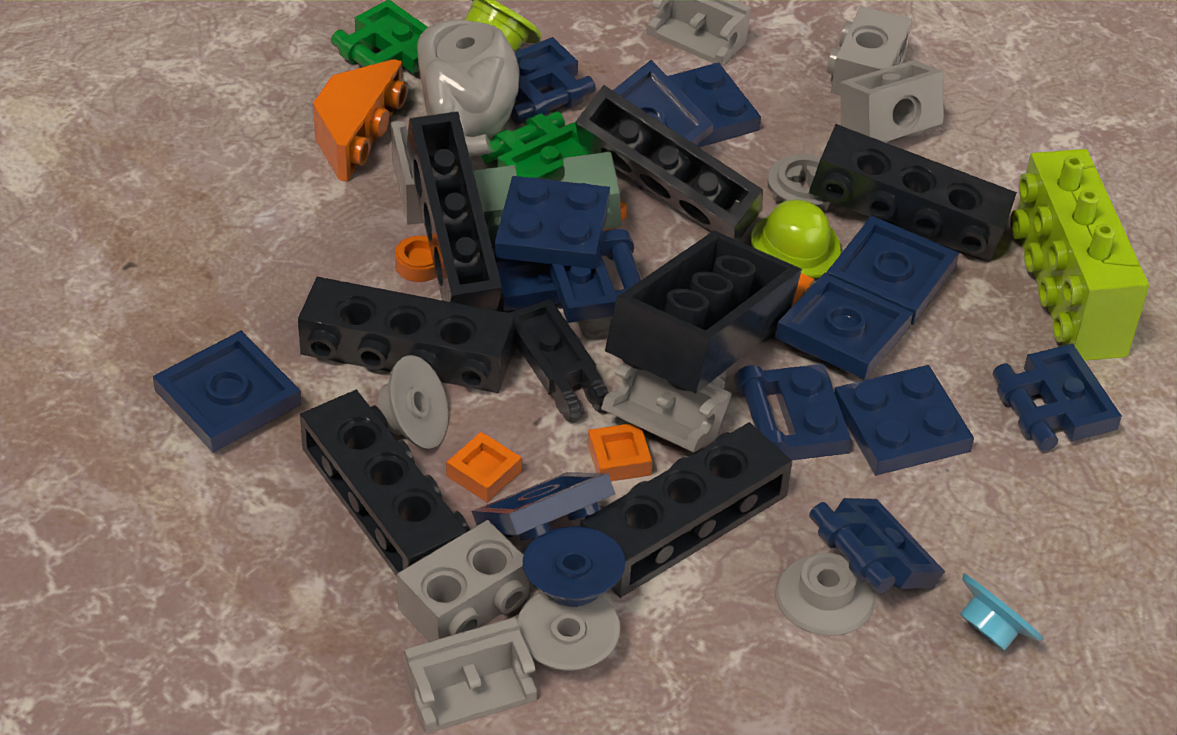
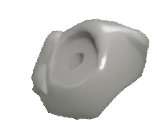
(471, 72)

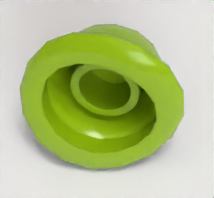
(514, 26)
(799, 235)

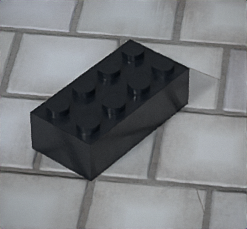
(701, 311)

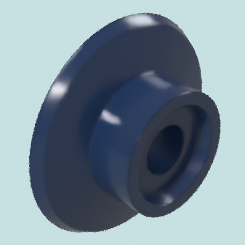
(574, 564)

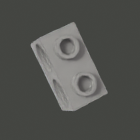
(463, 584)

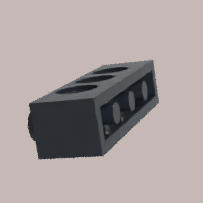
(669, 165)
(912, 192)
(452, 211)
(382, 326)
(378, 480)
(693, 503)

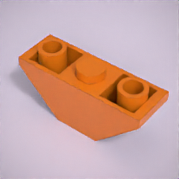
(355, 111)

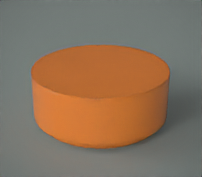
(414, 259)

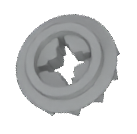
(786, 175)

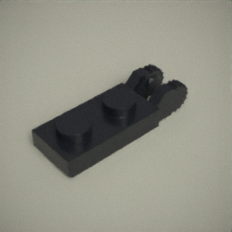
(557, 357)

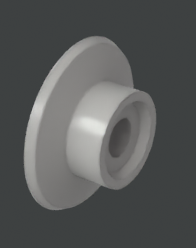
(415, 403)
(824, 595)
(591, 627)

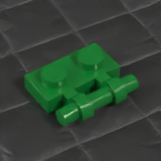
(386, 28)
(537, 147)

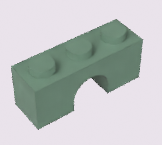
(589, 169)

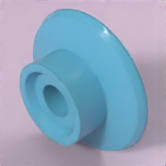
(994, 617)

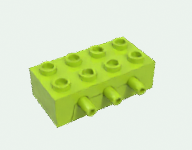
(1079, 254)

